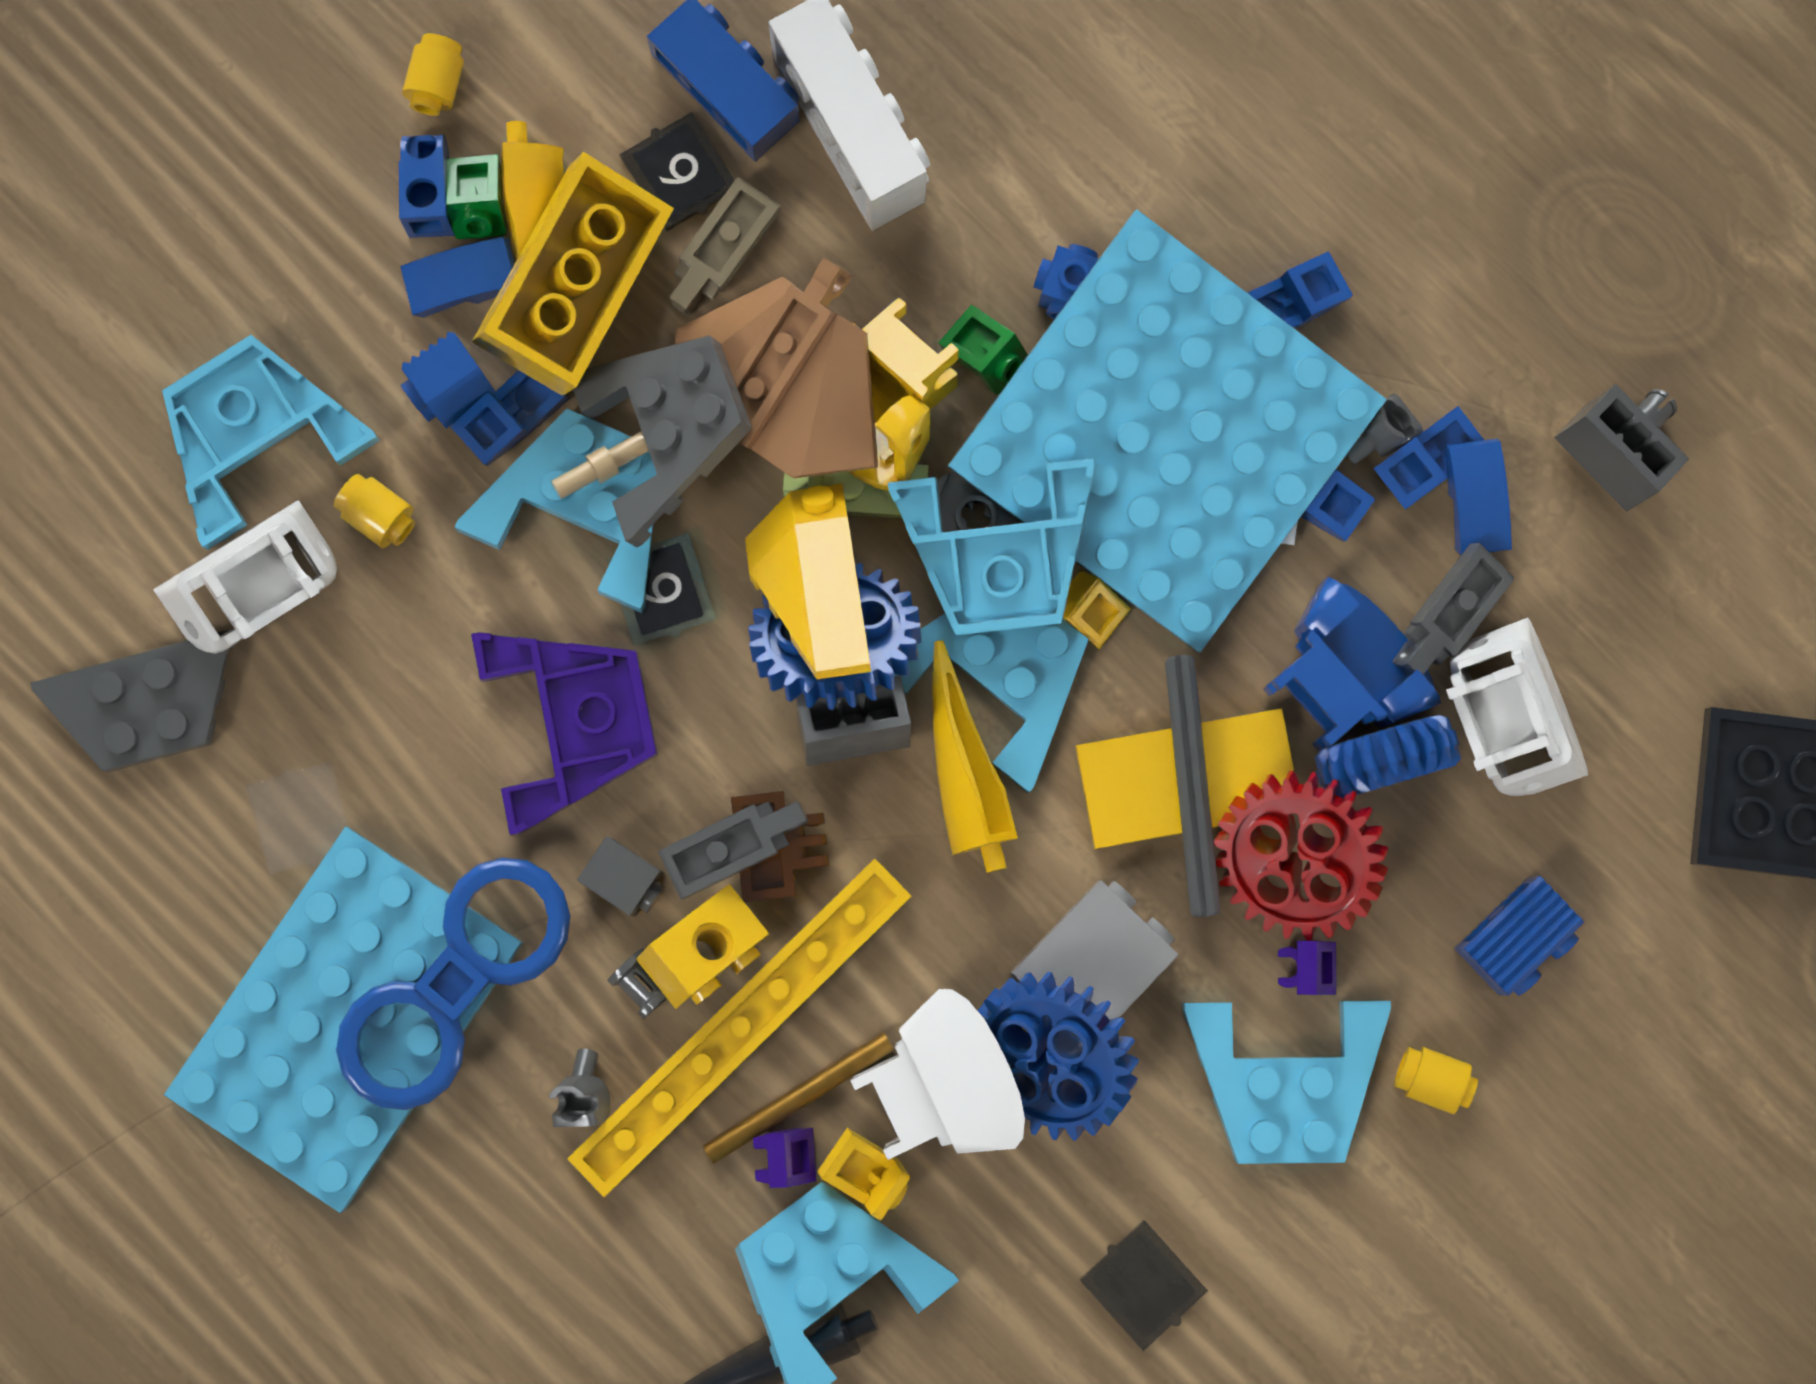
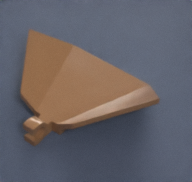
(798, 374)

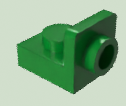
(475, 196)
(985, 348)

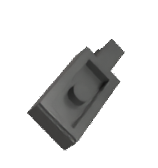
(1453, 610)
(729, 846)

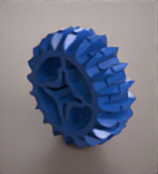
(1389, 756)

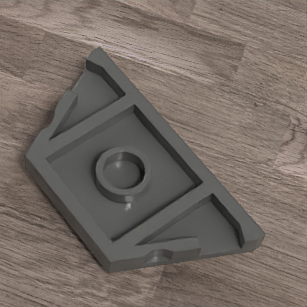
(139, 704)

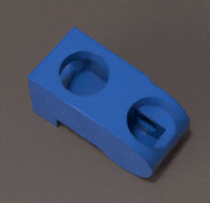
(424, 186)

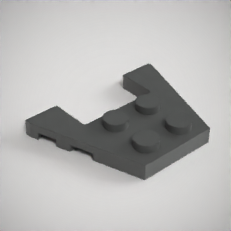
(685, 414)

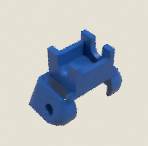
(1349, 667)

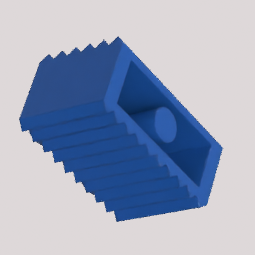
(444, 381)
(1521, 937)

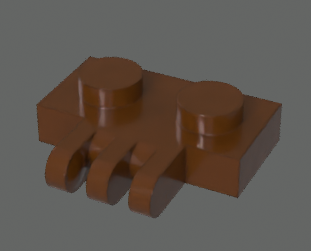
(775, 875)

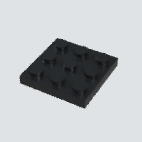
(1756, 794)

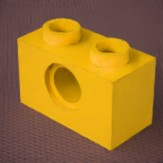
(720, 922)

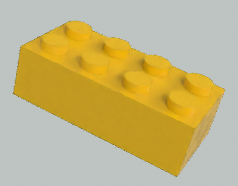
(573, 274)

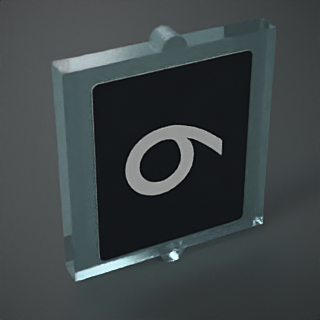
(674, 592)

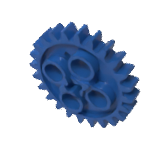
(891, 638)
(1058, 1058)

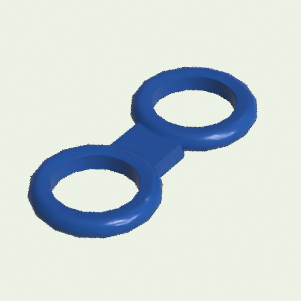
(452, 984)

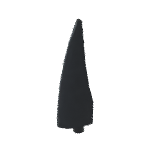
(831, 1336)

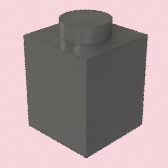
(622, 878)

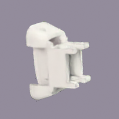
(250, 579)
(1515, 711)
(948, 1081)

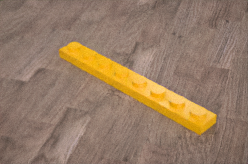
(739, 1028)

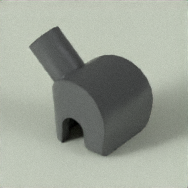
(1387, 431)
(581, 1097)

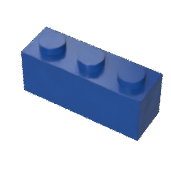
(725, 77)

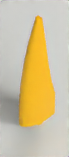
(528, 181)
(969, 786)

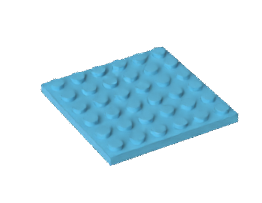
(1199, 421)

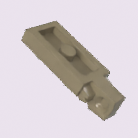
(722, 244)

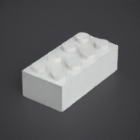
(849, 111)

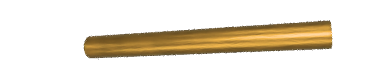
(798, 1098)

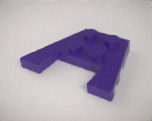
(591, 715)

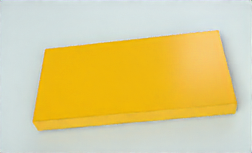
(1133, 778)

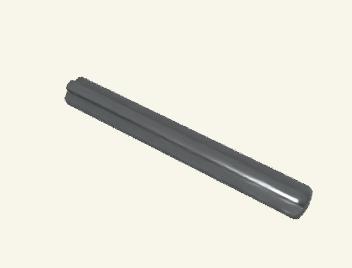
(1192, 786)

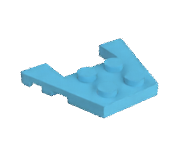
(237, 411)
(591, 507)
(1004, 572)
(1021, 668)
(1289, 1104)
(816, 1259)

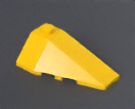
(809, 576)

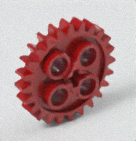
(1347, 855)

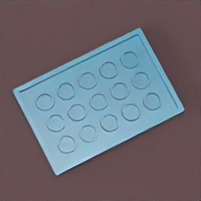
(270, 1056)

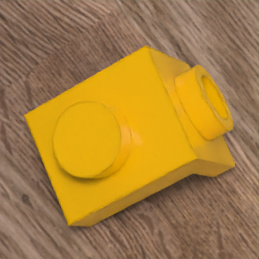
(865, 1173)

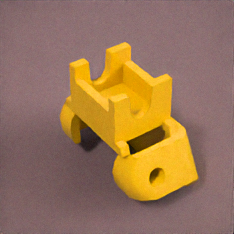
(905, 386)

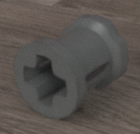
(635, 990)

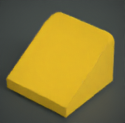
(1093, 608)

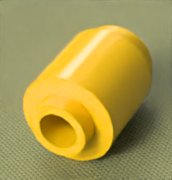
(433, 74)
(375, 511)
(1436, 1079)

